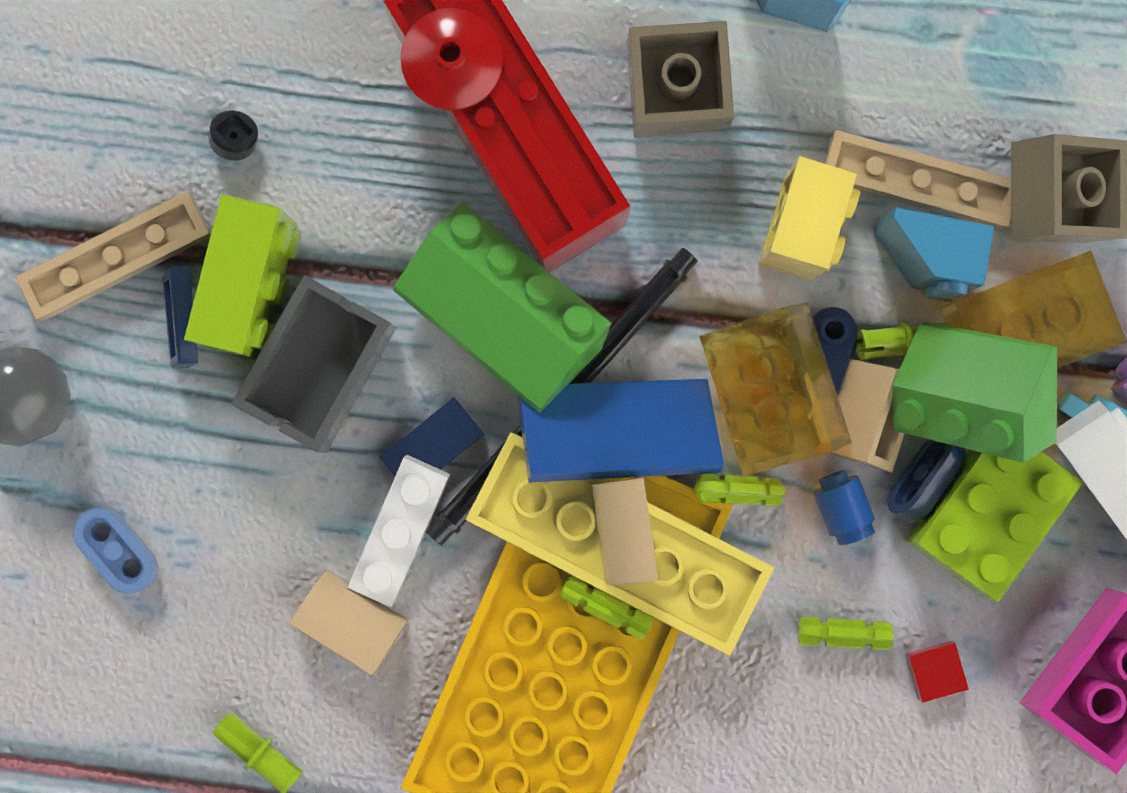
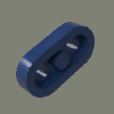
(836, 350)
(925, 480)

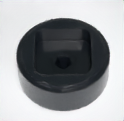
(233, 135)

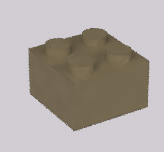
(680, 78)
(1068, 189)

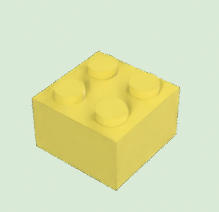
(809, 218)

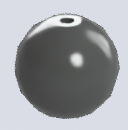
(31, 395)

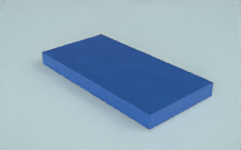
(622, 431)

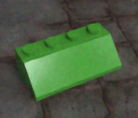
(502, 307)

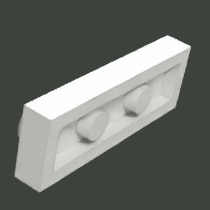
(398, 530)

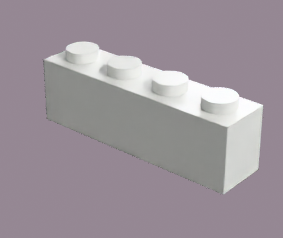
(1098, 452)

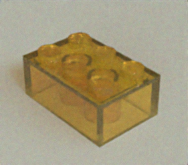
(1052, 306)
(775, 389)

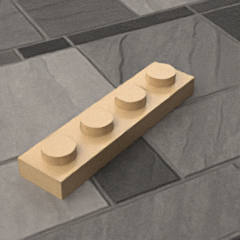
(923, 180)
(113, 256)

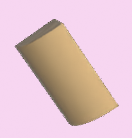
(868, 413)
(624, 532)
(348, 622)

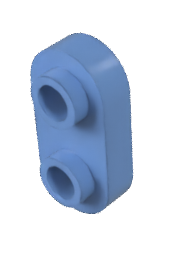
(114, 553)

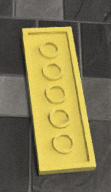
(701, 580)

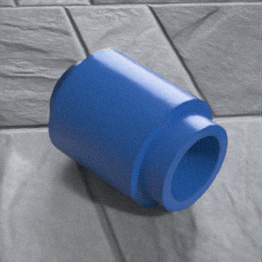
(844, 507)

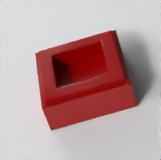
(937, 671)

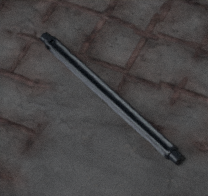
(620, 332)

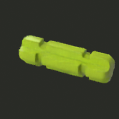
(739, 490)
(606, 607)
(845, 633)

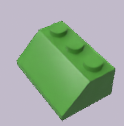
(978, 392)

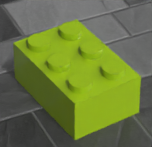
(242, 277)
(994, 519)

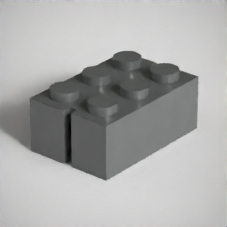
(314, 365)

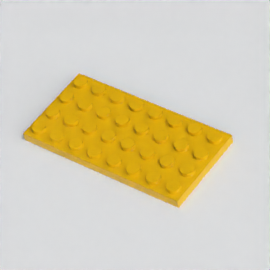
(542, 686)

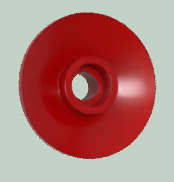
(455, 83)

